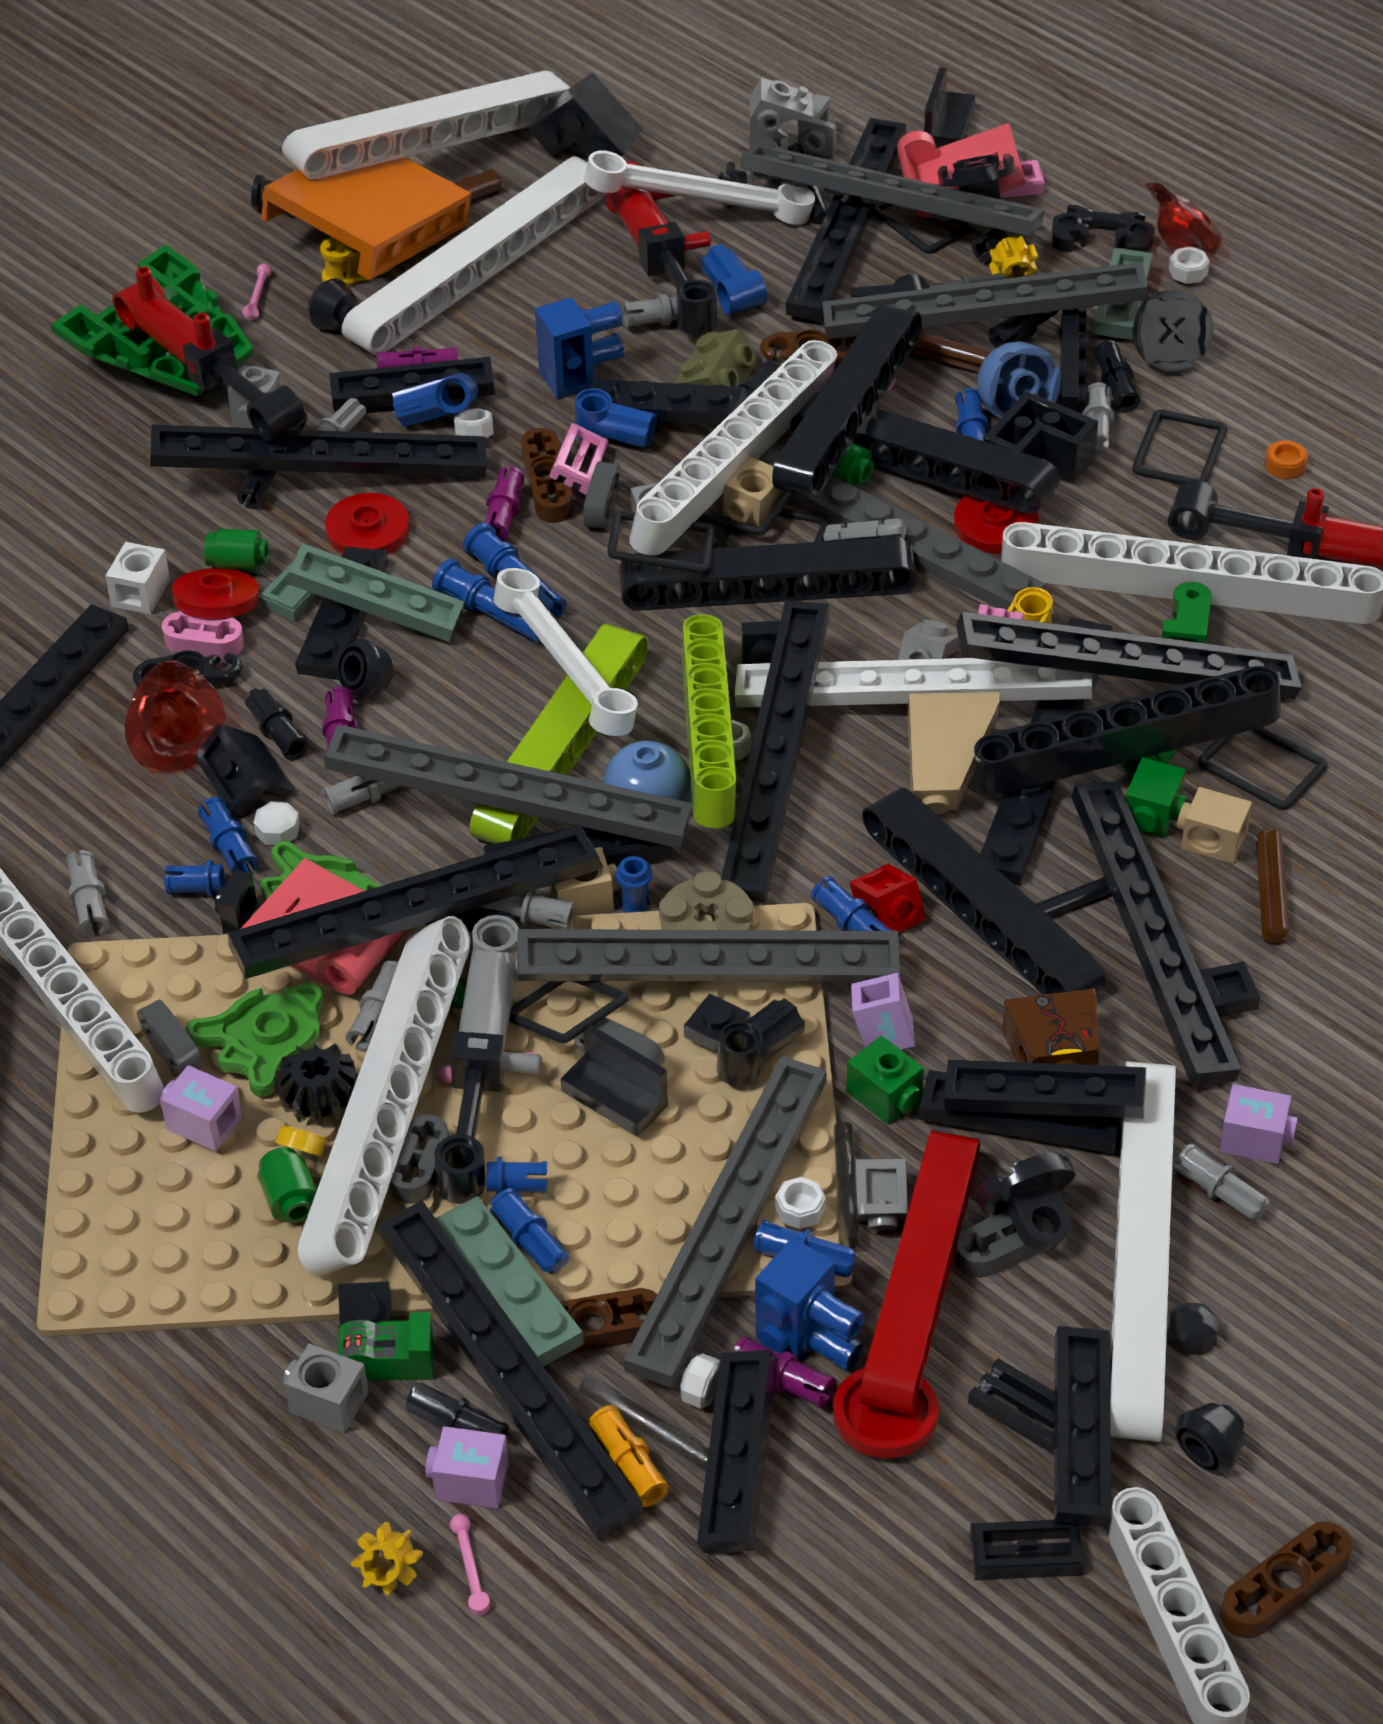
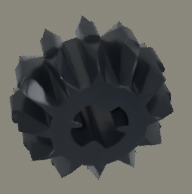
(316, 1082)

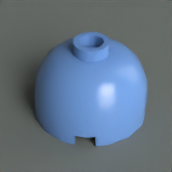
(1012, 372)
(650, 769)

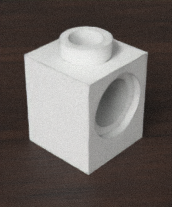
(137, 578)

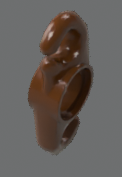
(794, 340)

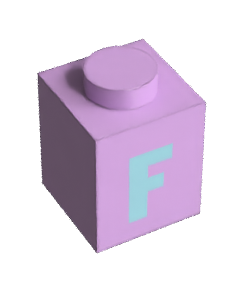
(883, 1010)
(201, 1107)
(1257, 1124)
(468, 1467)

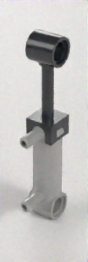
(479, 1054)

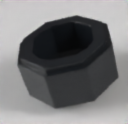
(1193, 1328)

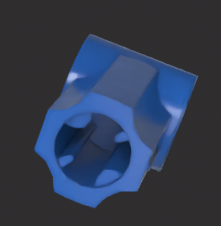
(735, 285)
(432, 399)
(613, 421)

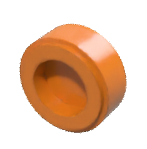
(1286, 459)

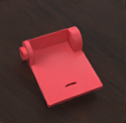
(922, 158)
(312, 886)

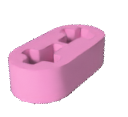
(202, 635)

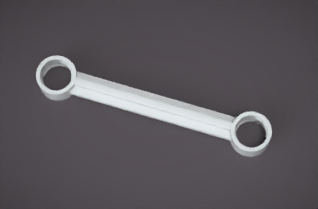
(610, 172)
(612, 708)

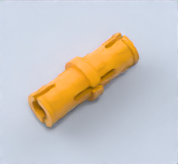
(628, 1455)

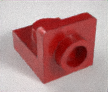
(892, 896)

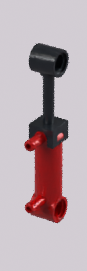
(663, 251)
(204, 352)
(1309, 534)

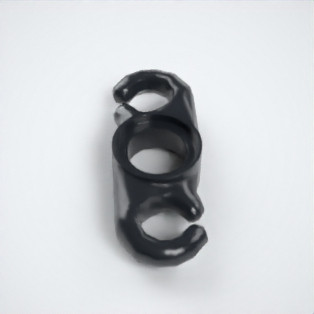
(196, 660)

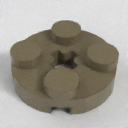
(706, 895)

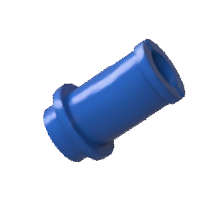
(633, 877)
(194, 878)
(513, 1175)

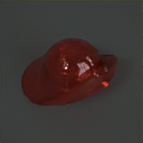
(1183, 223)
(171, 717)

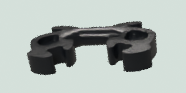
(1074, 226)

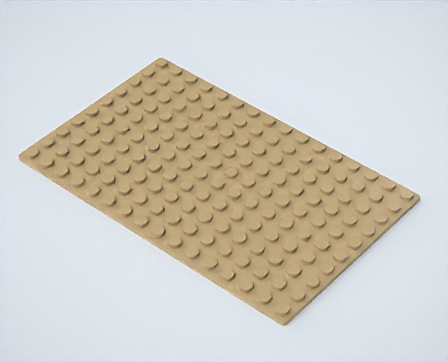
(183, 1238)

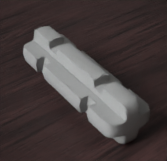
(866, 530)

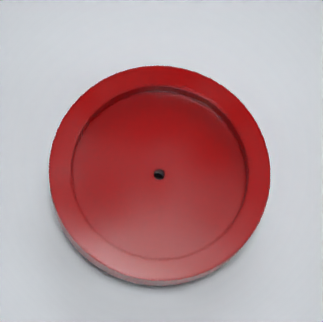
(367, 523)
(983, 523)
(215, 593)
(879, 1430)

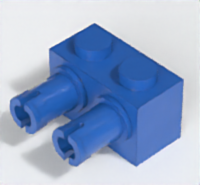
(567, 345)
(800, 1311)

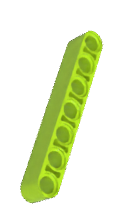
(708, 722)
(563, 728)

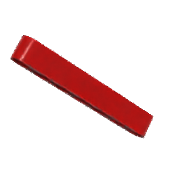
(920, 1273)

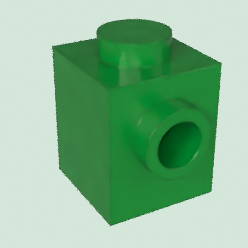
(1156, 796)
(885, 1080)

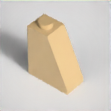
(943, 742)

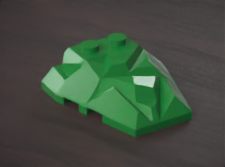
(112, 342)

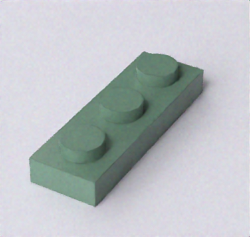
(1118, 318)

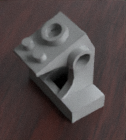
(776, 101)

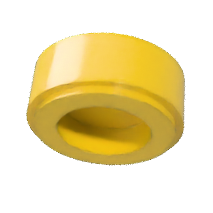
(301, 1140)

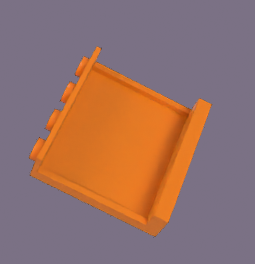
(377, 209)

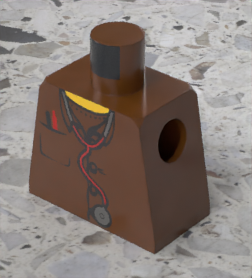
(1053, 1028)

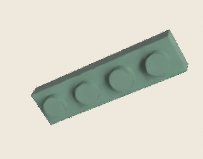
(375, 592)
(512, 1281)

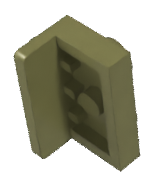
(719, 360)

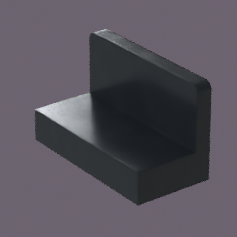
(947, 112)
(240, 768)
(617, 1082)

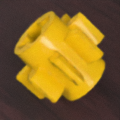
(1013, 258)
(394, 1546)

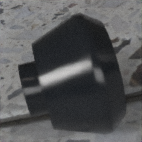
(331, 304)
(364, 668)
(1211, 1436)

